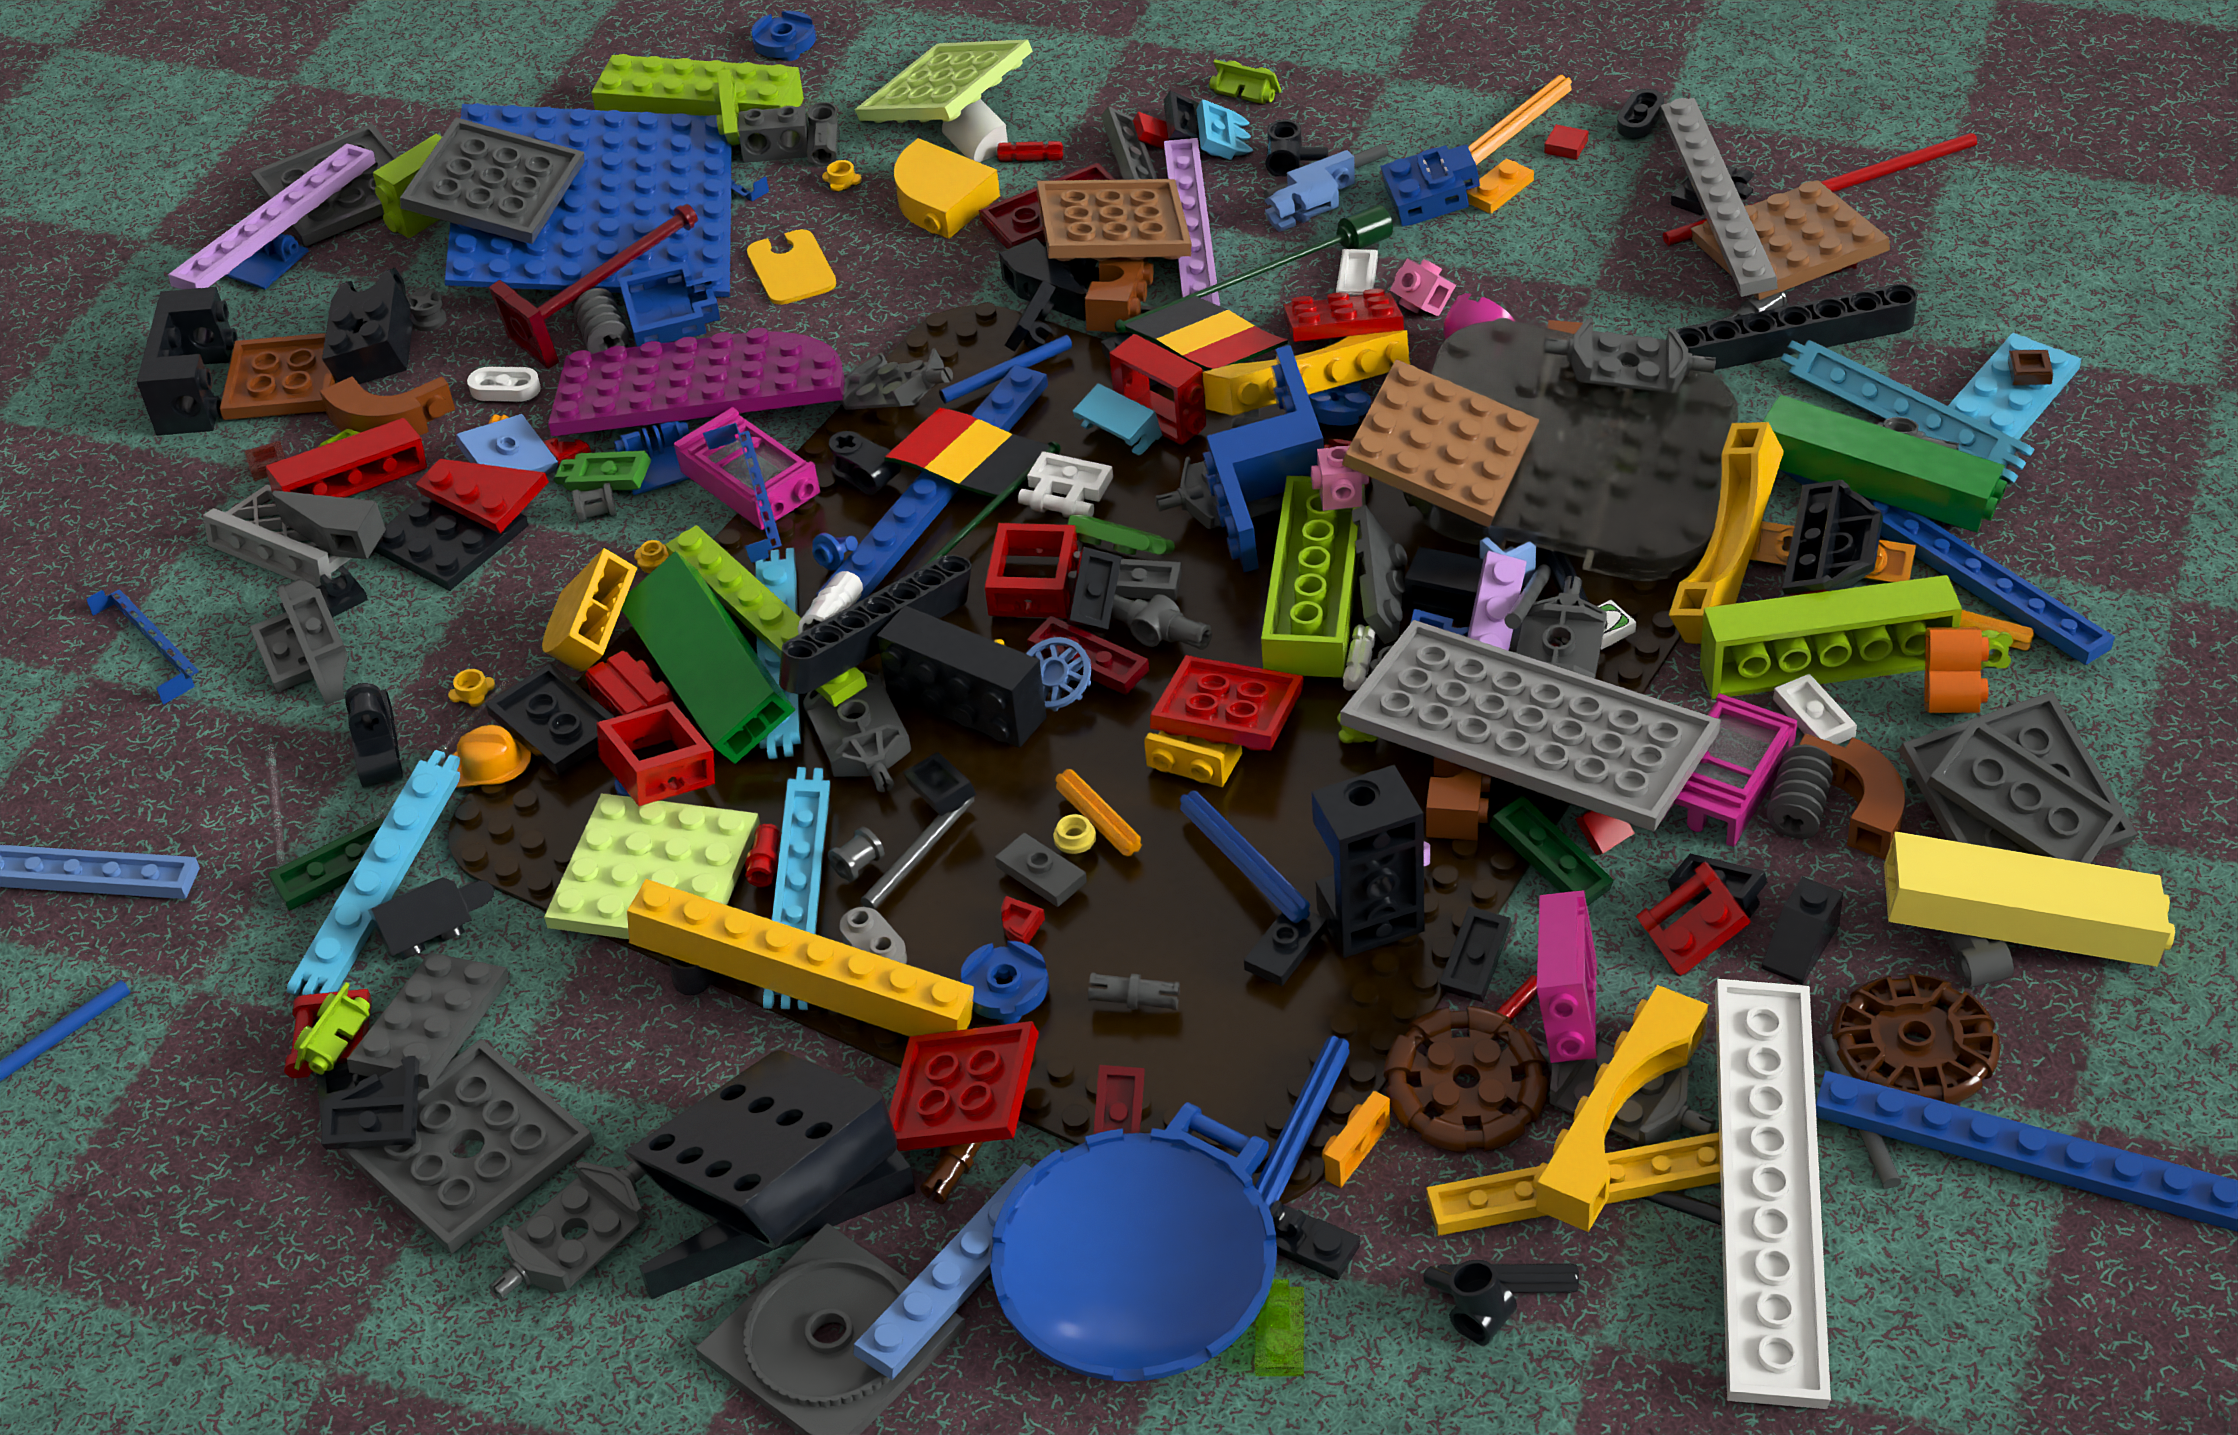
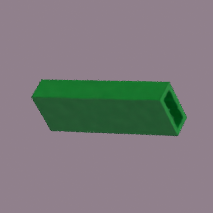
(1886, 464)
(706, 658)

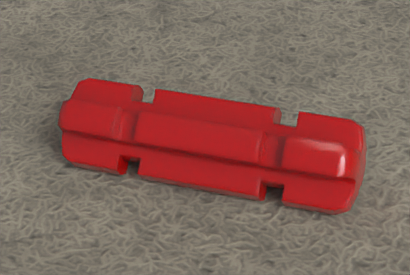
(1030, 151)

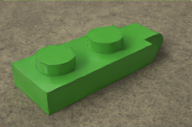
(592, 470)
(1124, 538)

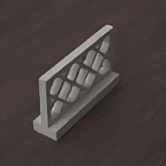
(268, 549)

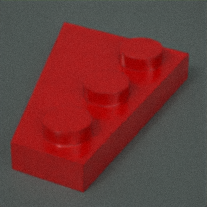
(482, 491)

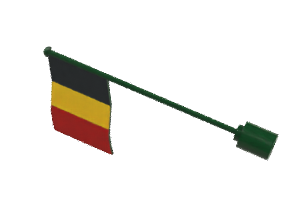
(1218, 337)
(971, 458)

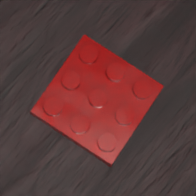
(1342, 315)
(1227, 703)
(962, 1086)

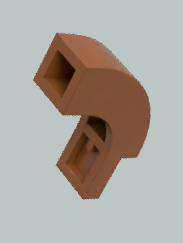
(358, 410)
(1875, 788)

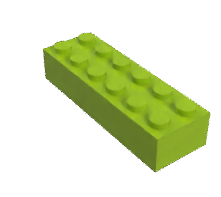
(687, 85)
(1311, 585)
(1824, 635)

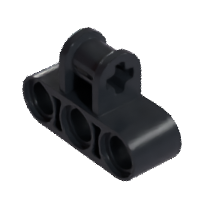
(373, 734)

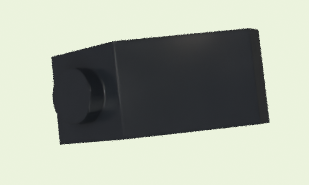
(1803, 930)

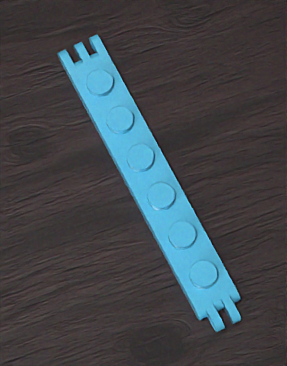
(1890, 399)
(780, 579)
(800, 860)
(376, 876)

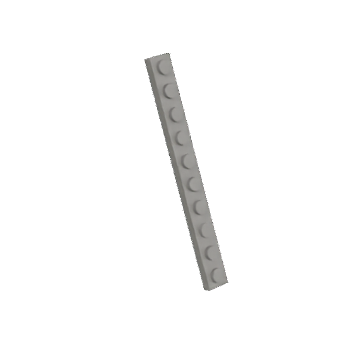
(1719, 198)

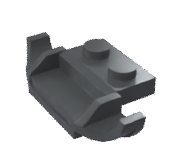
(303, 642)

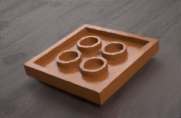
(276, 377)

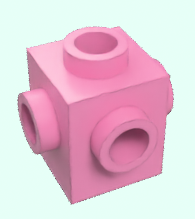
(1422, 287)
(1331, 475)

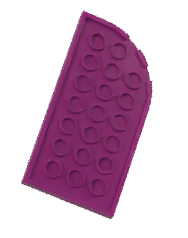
(693, 380)

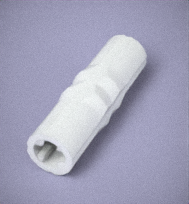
(837, 596)

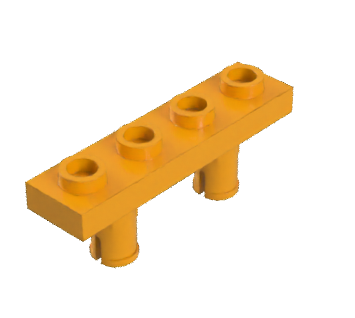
(1892, 561)

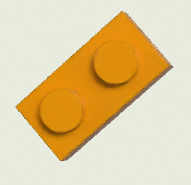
(1500, 185)
(1363, 1130)

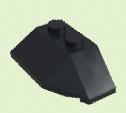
(1831, 539)

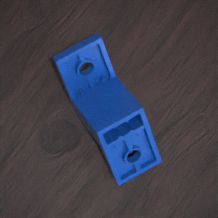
(1259, 456)

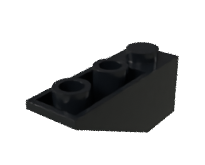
(1028, 265)

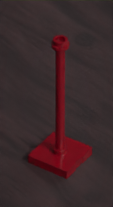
(526, 323)

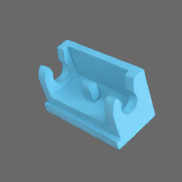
(1119, 417)

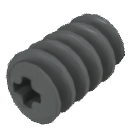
(600, 320)
(1800, 791)

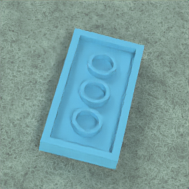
(2010, 407)

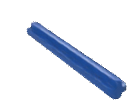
(1245, 856)
(1302, 1119)

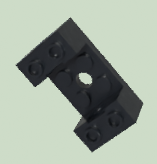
(184, 336)
(1377, 857)

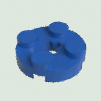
(784, 36)
(1340, 404)
(1010, 1000)

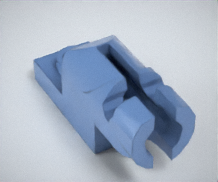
(1311, 190)

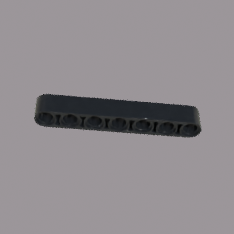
(1823, 321)
(852, 634)

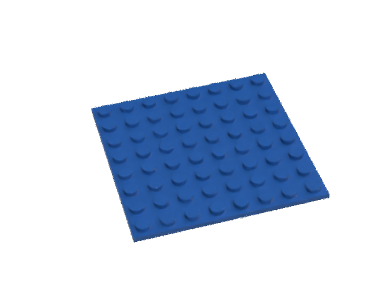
(627, 187)

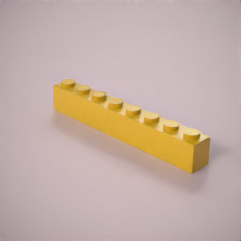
(797, 963)

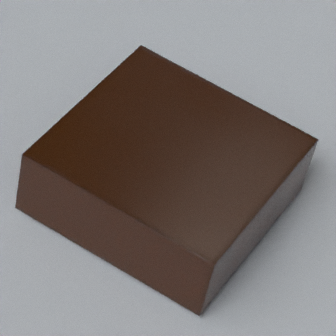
(2030, 367)

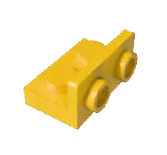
(1192, 757)

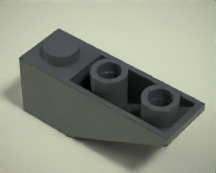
(333, 523)

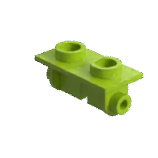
(1258, 83)
(320, 1043)

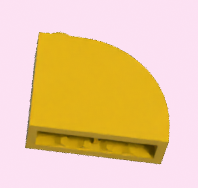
(942, 187)
(588, 611)

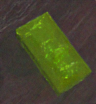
(1281, 1332)

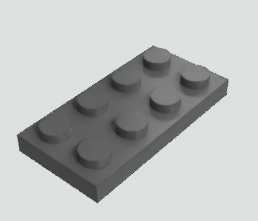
(2023, 796)
(430, 1017)

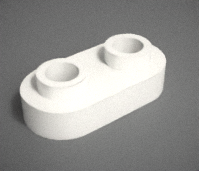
(504, 384)

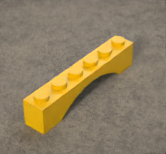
(1355, 358)
(1748, 474)
(1661, 1040)

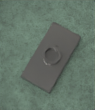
(1041, 869)

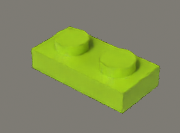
(726, 94)

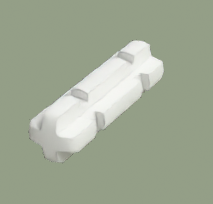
(1359, 657)

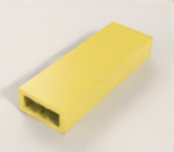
(2027, 899)

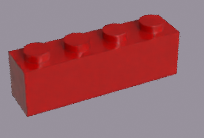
(352, 462)

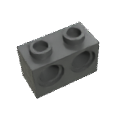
(774, 137)

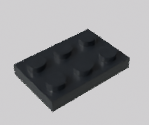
(550, 717)

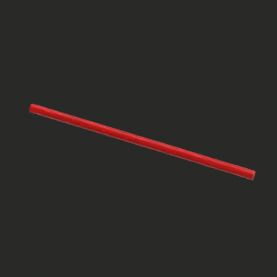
(1862, 175)

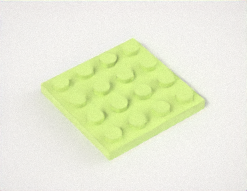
(944, 81)
(661, 842)

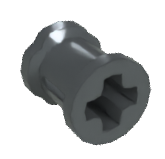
(603, 494)
(856, 854)

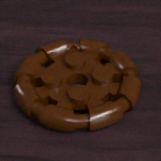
(1470, 1055)
(1917, 1060)

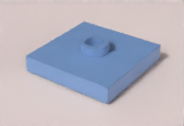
(507, 444)

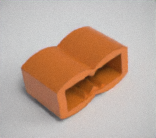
(1954, 669)

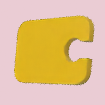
(792, 274)

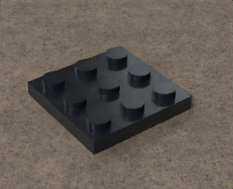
(442, 542)

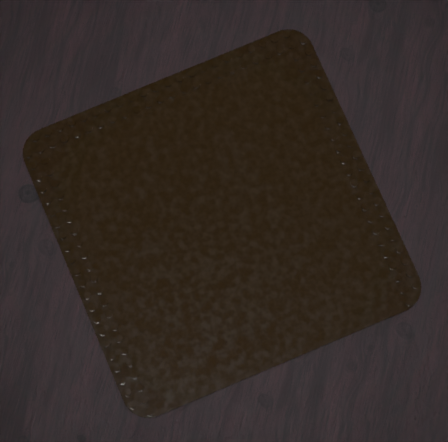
(1177, 902)

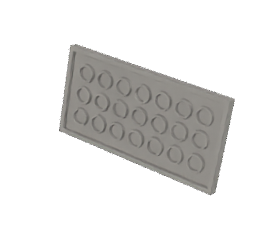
(1532, 724)

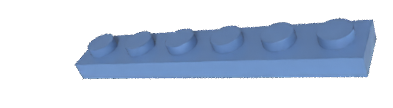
(97, 871)
(935, 1291)

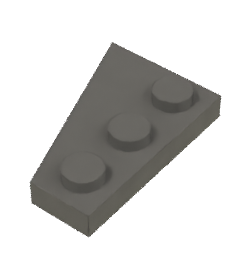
(1384, 576)

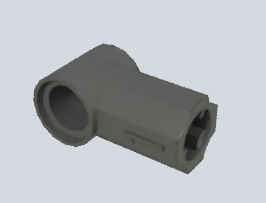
(822, 134)
(1980, 958)

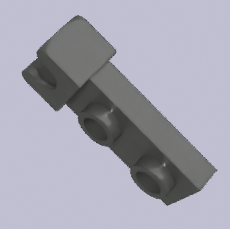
(1141, 578)

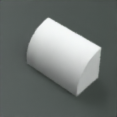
(976, 131)

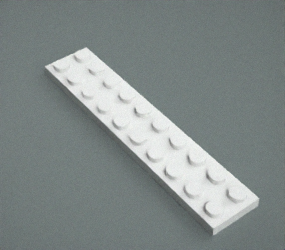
(1770, 1196)

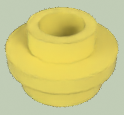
(1074, 834)

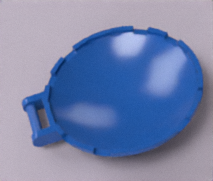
(1137, 1250)

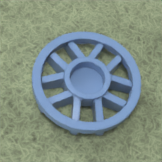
(1057, 672)

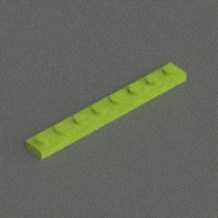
(754, 603)

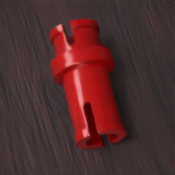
(763, 858)

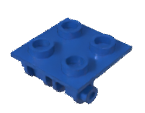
(269, 262)
(664, 462)

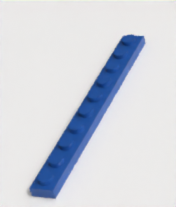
(928, 494)
(1992, 582)
(2029, 1150)

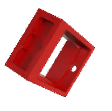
(1137, 362)
(1048, 595)
(648, 779)

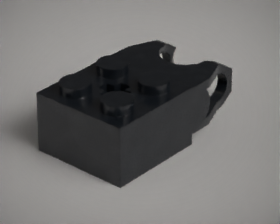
(369, 330)

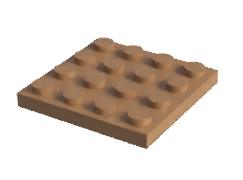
(1113, 219)
(1804, 235)
(1441, 442)

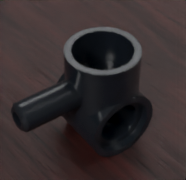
(1286, 148)
(1479, 1298)

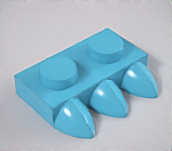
(1222, 131)

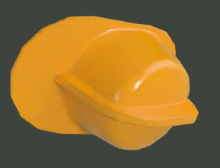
(490, 757)

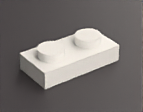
(1814, 710)

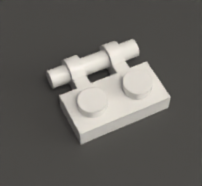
(1065, 476)

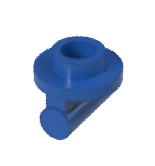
(830, 550)

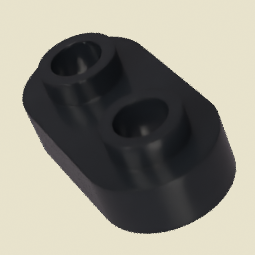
(1640, 113)

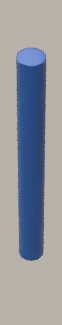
(1000, 371)
(63, 1028)

